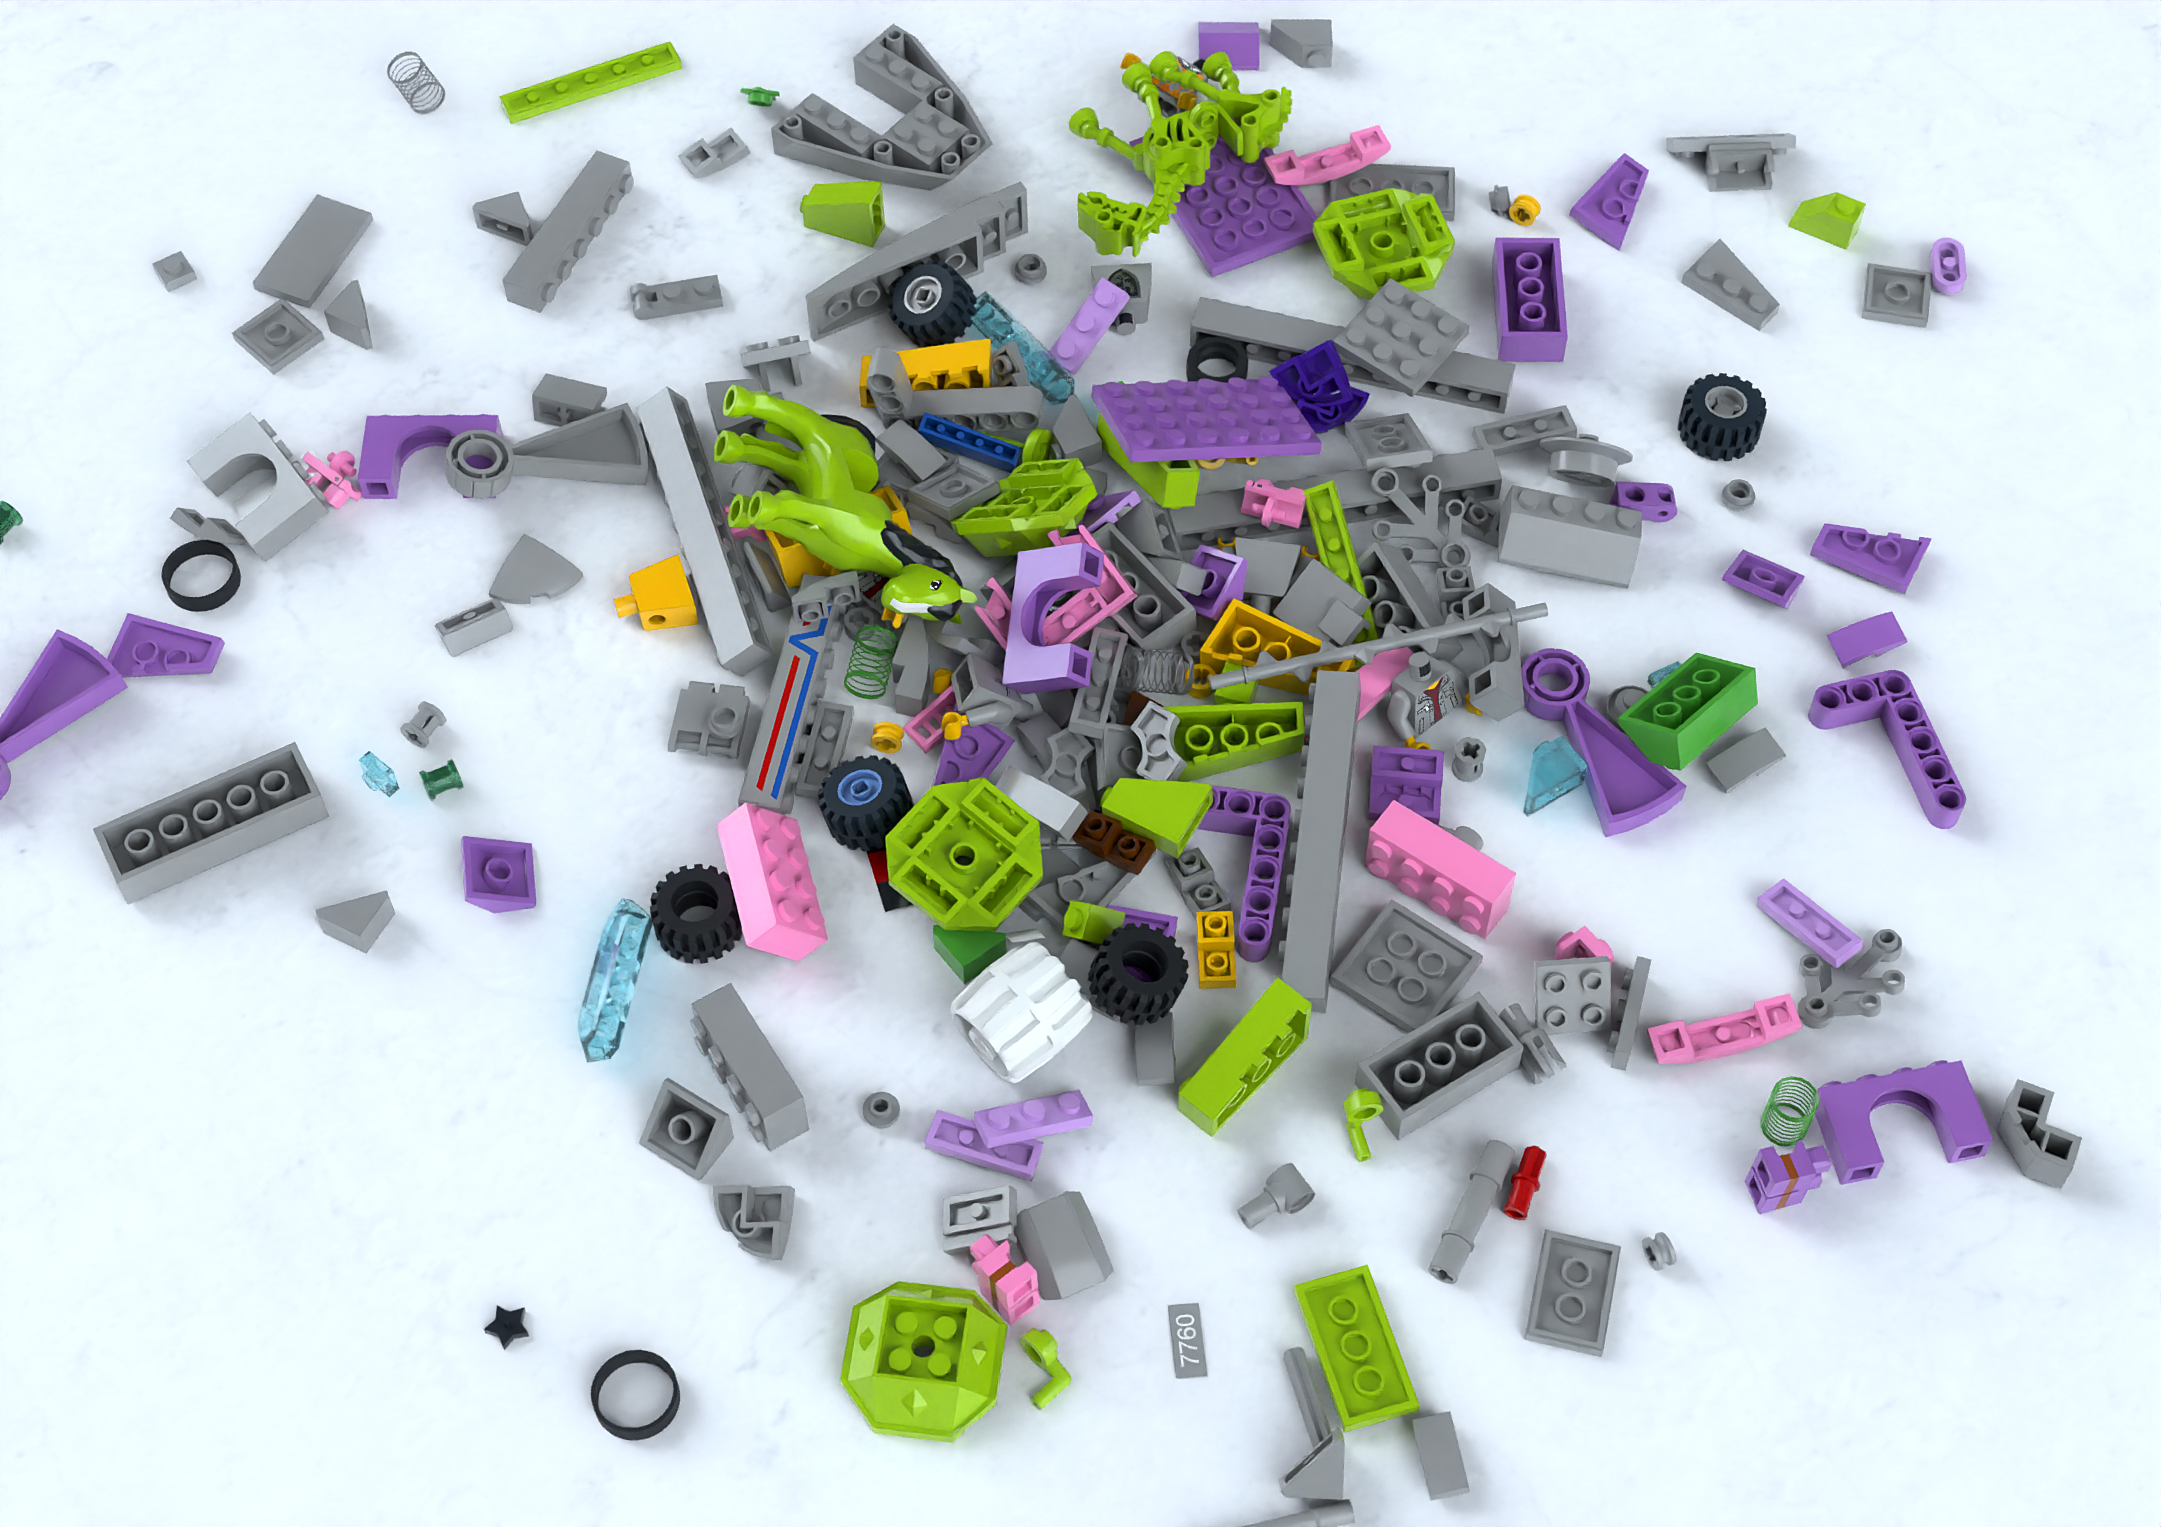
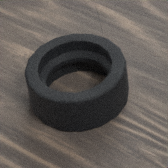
(1219, 348)

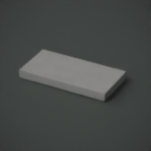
(1416, 179)
(313, 251)

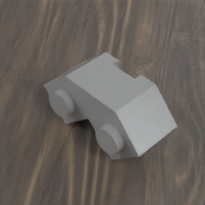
(2037, 1148)

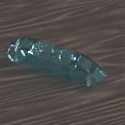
(1041, 366)
(613, 980)

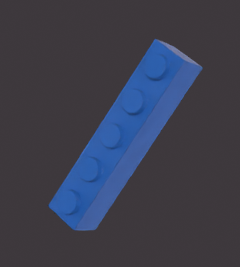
(969, 443)

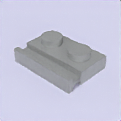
(977, 1214)

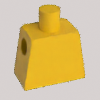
(659, 597)

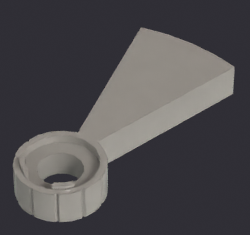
(591, 449)

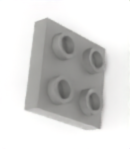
(788, 348)
(1573, 995)

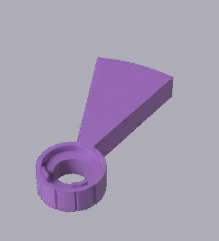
(58, 690)
(1618, 776)

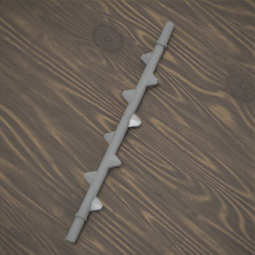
(1365, 651)

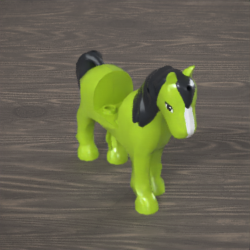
(835, 510)

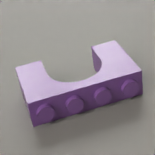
(393, 439)
(1039, 581)
(1938, 1091)

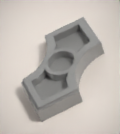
(1156, 732)
(1067, 755)

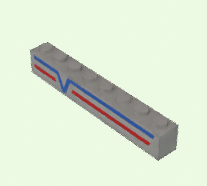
(791, 709)

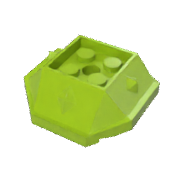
(1384, 238)
(1030, 505)
(970, 822)
(930, 1394)

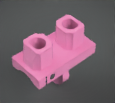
(340, 466)
(1273, 503)

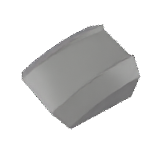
(1062, 1246)

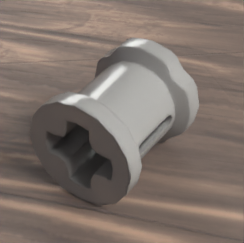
(419, 735)
(1468, 759)

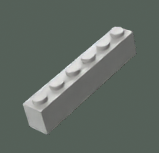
(568, 231)

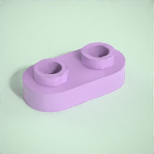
(1948, 266)

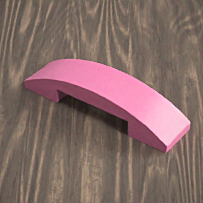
(1331, 163)
(1378, 676)
(1726, 1034)

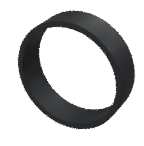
(191, 550)
(623, 1359)

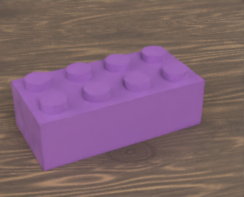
(1529, 300)

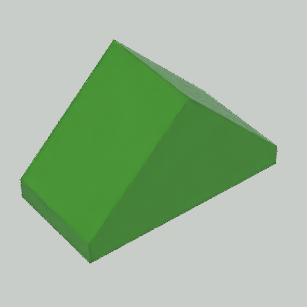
(968, 951)

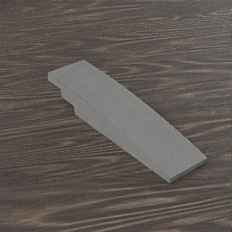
(958, 238)

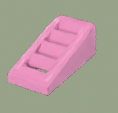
(933, 710)

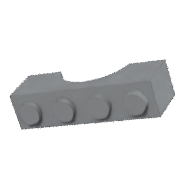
(1499, 685)

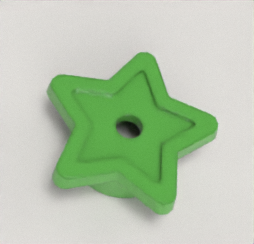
(760, 96)

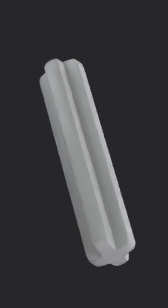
(1307, 1395)

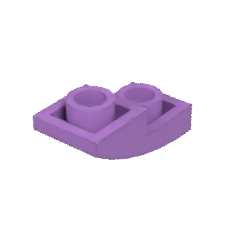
(1866, 638)

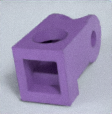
(1652, 499)

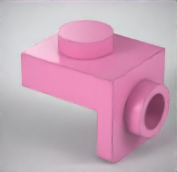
(1582, 945)

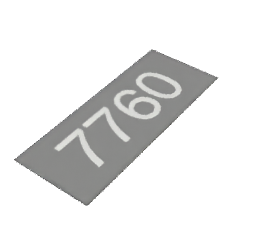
(1187, 1340)

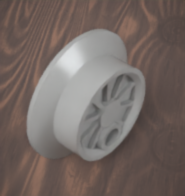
(1584, 460)

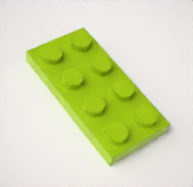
(1356, 1348)

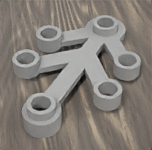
(1424, 525)
(1850, 982)

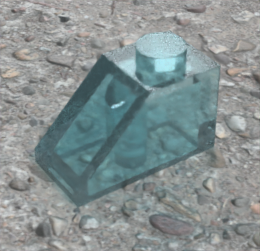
(1552, 774)

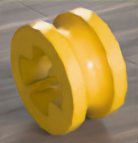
(1524, 210)
(1197, 690)
(887, 737)

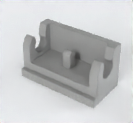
(1739, 167)
(566, 400)

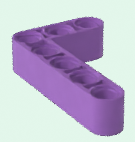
(1906, 736)
(1263, 861)

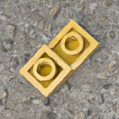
(1216, 949)

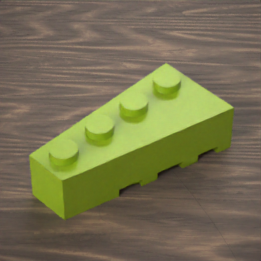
(1167, 482)
(1235, 735)
(1246, 1057)

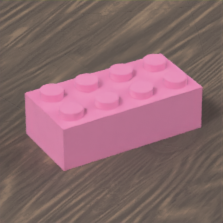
(1439, 869)
(772, 882)

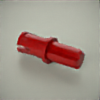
(1525, 1183)

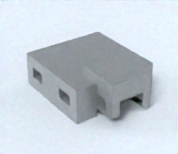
(1324, 606)

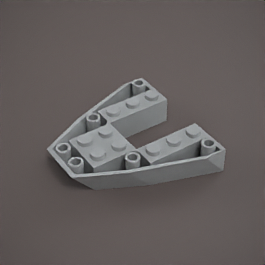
(920, 151)

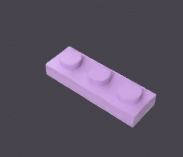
(1089, 325)
(1810, 923)
(1033, 1119)
(961, 1140)

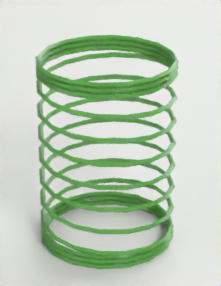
(871, 675)
(1806, 1119)

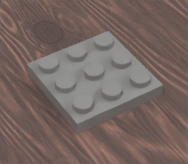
(1401, 337)
(1406, 968)

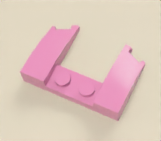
(1078, 613)

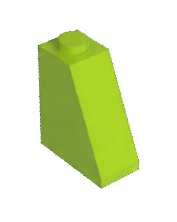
(846, 210)
(1159, 809)

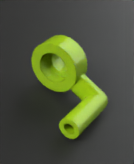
(1361, 1107)
(1041, 1349)

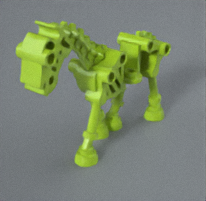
(1167, 160)

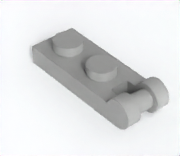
(676, 297)

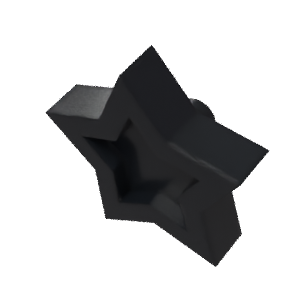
(507, 1325)

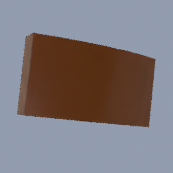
(1109, 841)

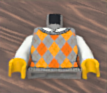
(1171, 96)

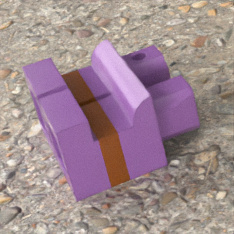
(1785, 1179)

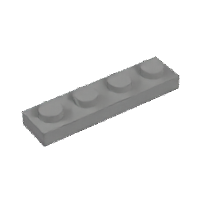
(1686, 146)
(1094, 702)

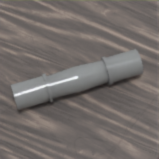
(1471, 1212)

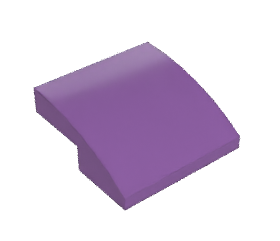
(1407, 777)

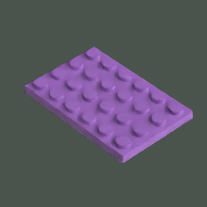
(1241, 212)
(1204, 419)

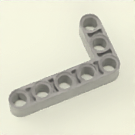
(974, 408)

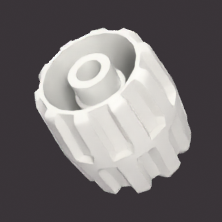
(1021, 1011)

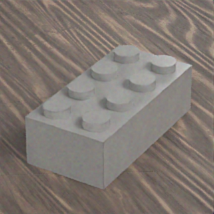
(1440, 1064)
(749, 1067)

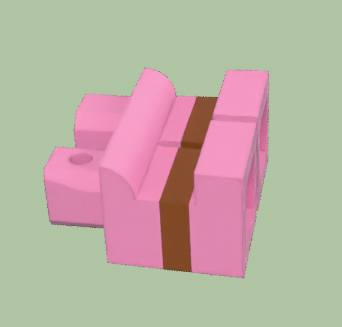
(1004, 1286)

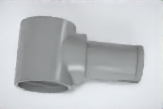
(1284, 1191)

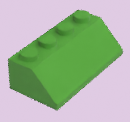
(1690, 709)

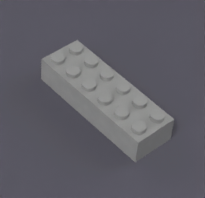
(211, 823)

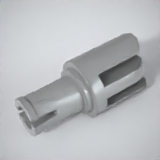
(1531, 1040)

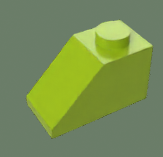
(1829, 218)

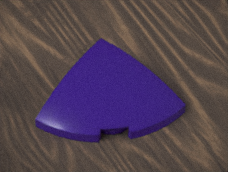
(1315, 376)
(1326, 418)

